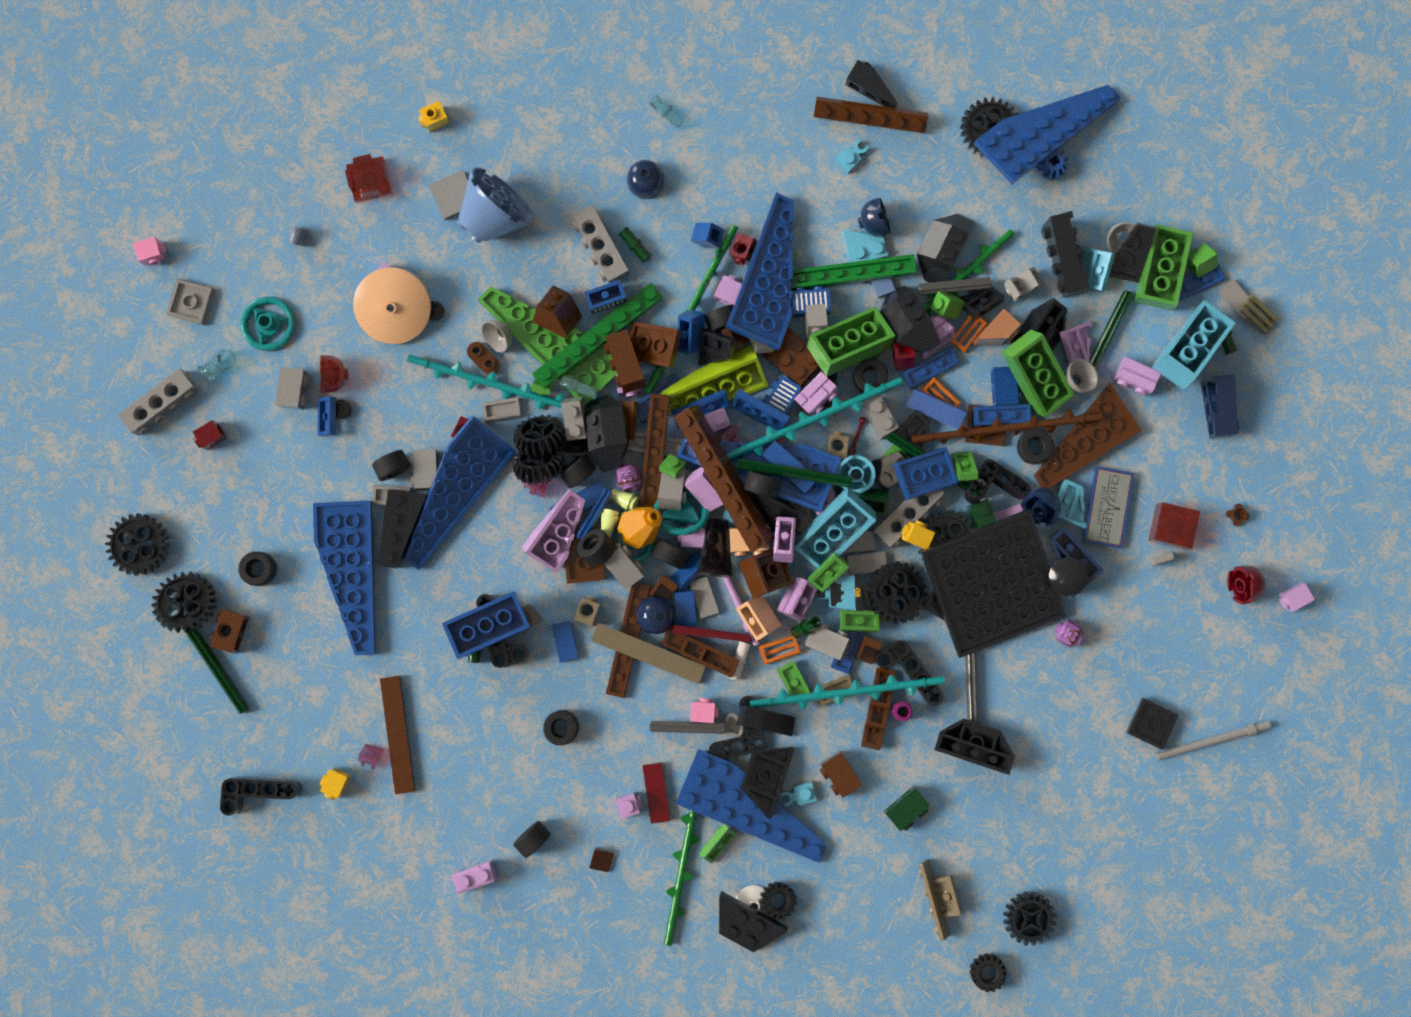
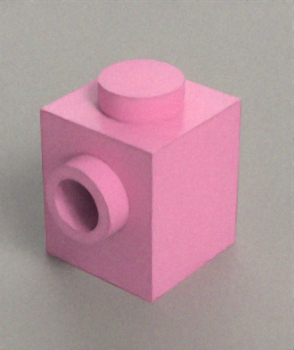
(150, 251)
(704, 711)

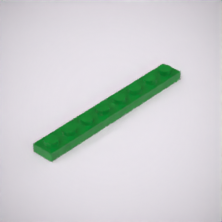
(854, 272)
(595, 337)

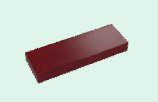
(656, 792)

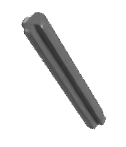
(954, 285)
(971, 687)
(688, 727)

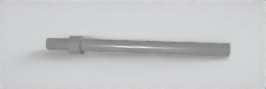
(1248, 730)

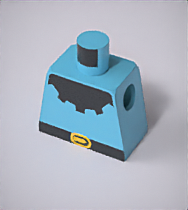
(843, 593)

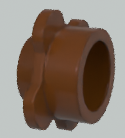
(1243, 514)

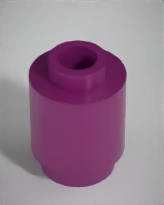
(907, 711)

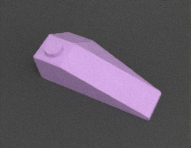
(554, 534)

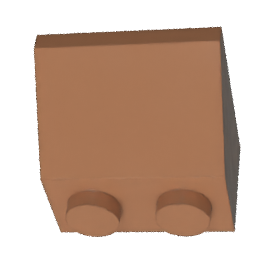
(1001, 329)

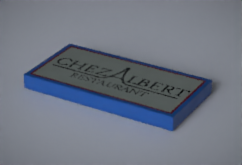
(1108, 507)

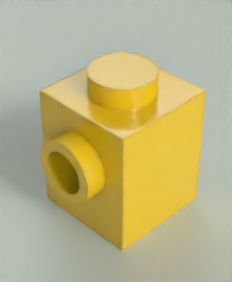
(433, 116)
(917, 534)
(334, 783)

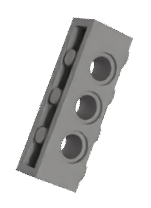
(587, 218)
(132, 415)
(884, 531)

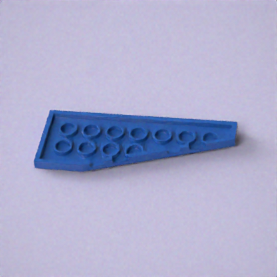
(1030, 137)
(765, 295)
(808, 456)
(463, 474)
(346, 550)
(715, 792)

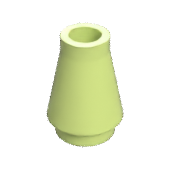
(625, 499)
(609, 521)

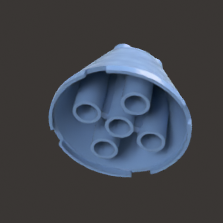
(491, 207)

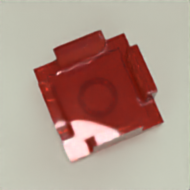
(368, 178)

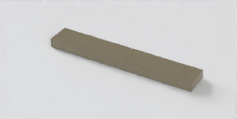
(648, 653)

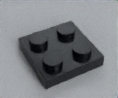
(1152, 723)

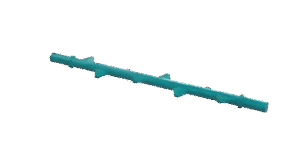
(490, 380)
(822, 417)
(855, 689)

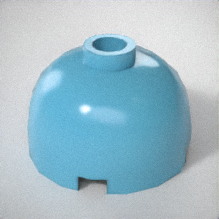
(867, 472)

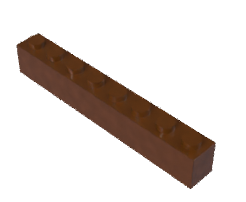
(724, 478)

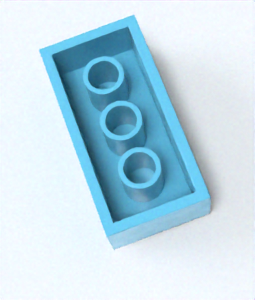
(835, 528)

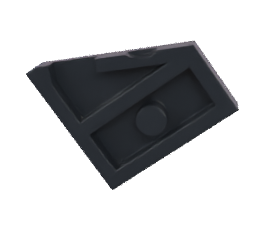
(981, 301)

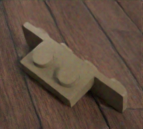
(942, 898)

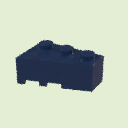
(1220, 406)
(1066, 545)

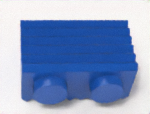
(691, 324)
(1004, 387)

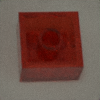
(1174, 526)

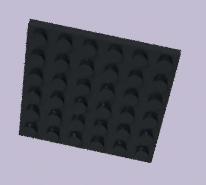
(993, 583)

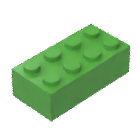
(1164, 268)
(850, 341)
(1038, 373)

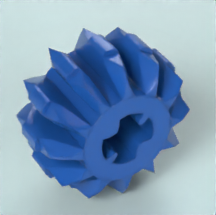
(1054, 171)

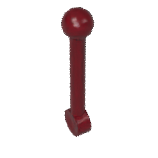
(862, 420)

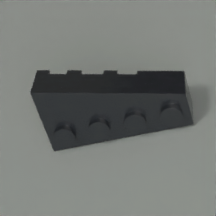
(1065, 254)
(399, 521)

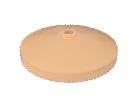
(402, 291)

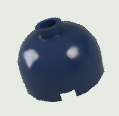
(645, 179)
(874, 218)
(1043, 504)
(655, 614)

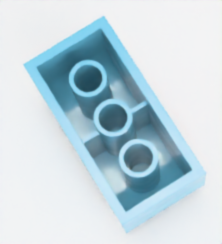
(1193, 345)

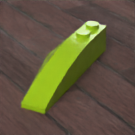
(731, 374)

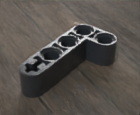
(502, 648)
(912, 674)
(261, 791)

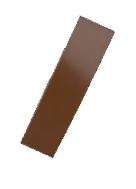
(700, 652)
(877, 713)

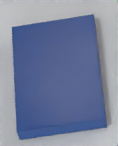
(759, 411)
(926, 473)

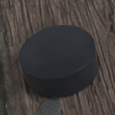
(437, 311)
(343, 409)

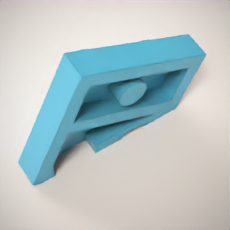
(864, 246)
(1097, 267)
(1072, 503)

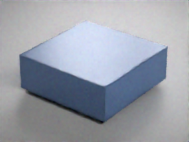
(882, 287)

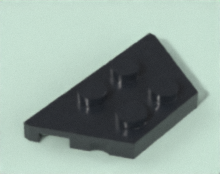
(766, 777)
(747, 925)

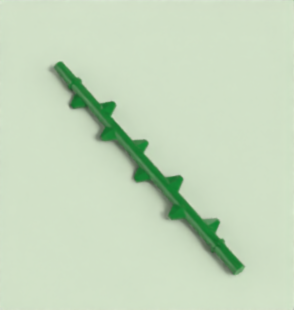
(975, 266)
(699, 293)
(682, 875)

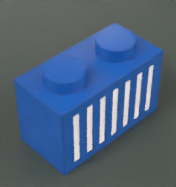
(605, 297)
(803, 297)
(783, 394)

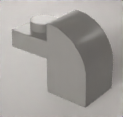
(1023, 284)

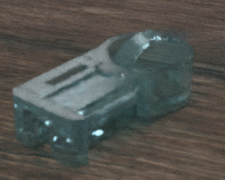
(216, 367)
(577, 387)

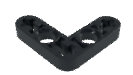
(994, 476)
(749, 734)

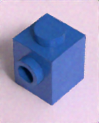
(707, 235)

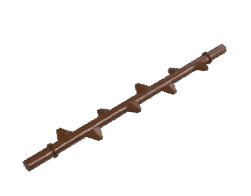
(998, 427)

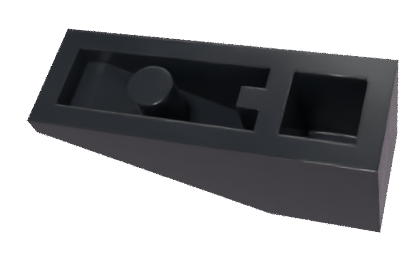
(868, 83)
(765, 720)

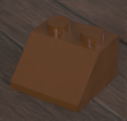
(557, 312)
(764, 574)

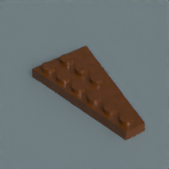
(1089, 440)

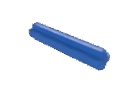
(595, 513)

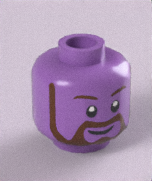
(628, 477)
(1069, 633)

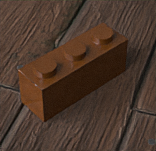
(624, 361)

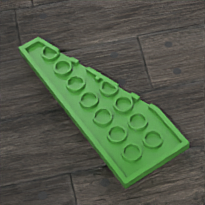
(544, 344)

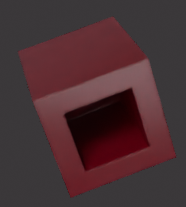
(209, 435)

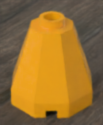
(639, 526)

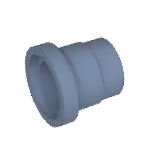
(297, 235)

